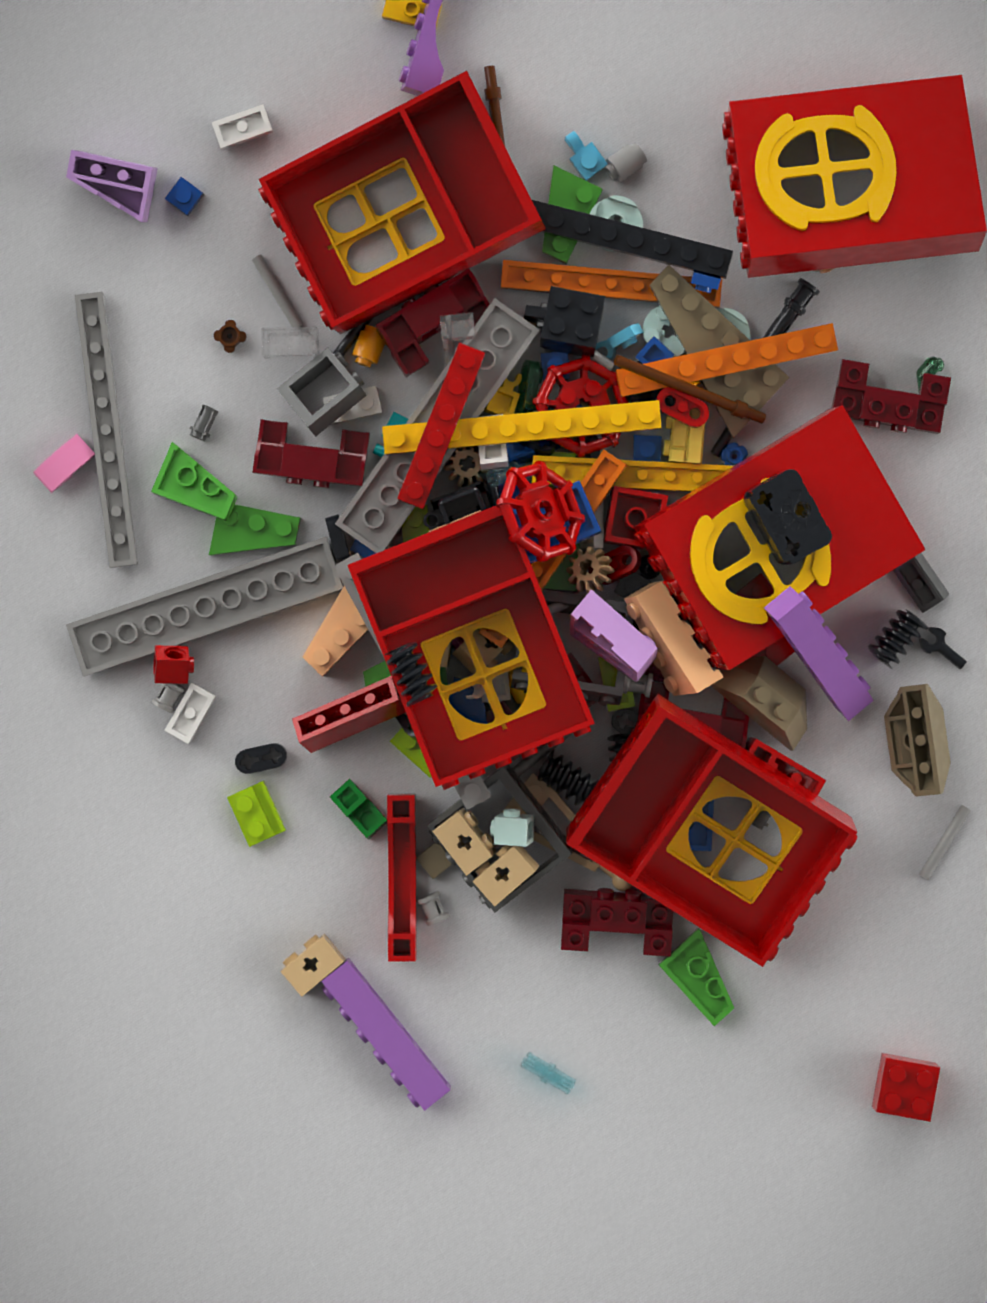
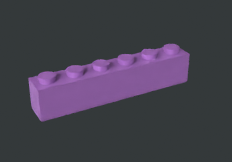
(819, 653)
(386, 1034)

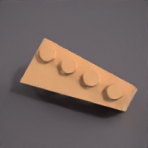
(336, 635)
(677, 654)

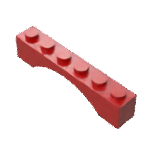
(441, 426)
(402, 877)

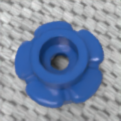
(733, 448)

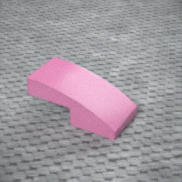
(64, 463)

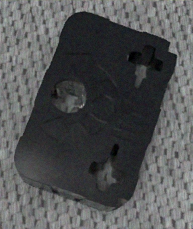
(778, 519)

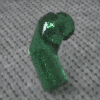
(931, 366)

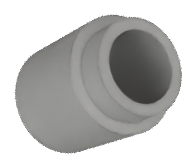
(625, 162)

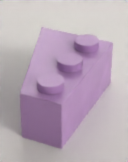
(115, 180)
(612, 636)

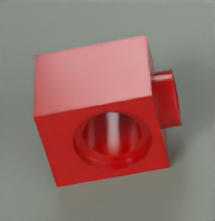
(172, 664)

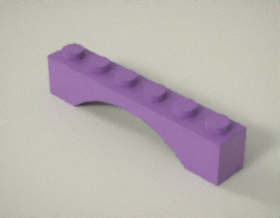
(424, 65)

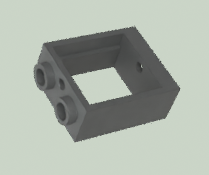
(337, 406)

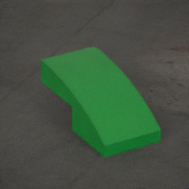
(359, 808)

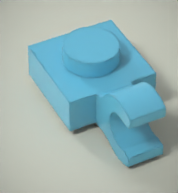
(586, 158)
(624, 338)

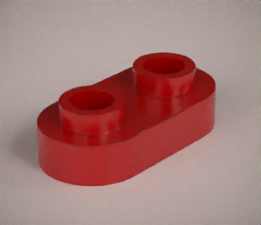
(682, 407)
(619, 564)

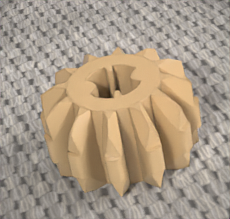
(471, 473)
(591, 559)

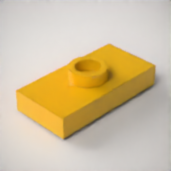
(404, 11)

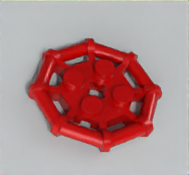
(580, 389)
(559, 507)

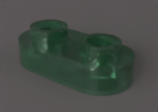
(528, 387)

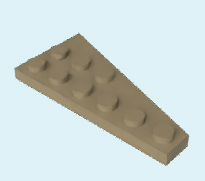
(704, 328)

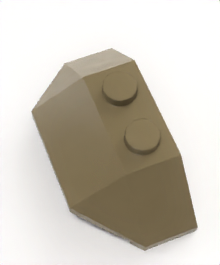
(767, 698)
(918, 740)

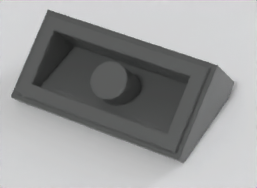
(921, 582)

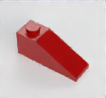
(785, 765)

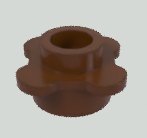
(230, 328)

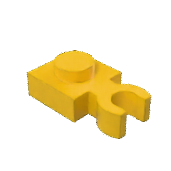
(505, 398)

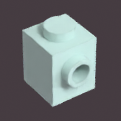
(513, 828)

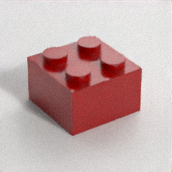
(627, 509)
(906, 1087)

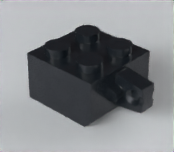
(568, 321)

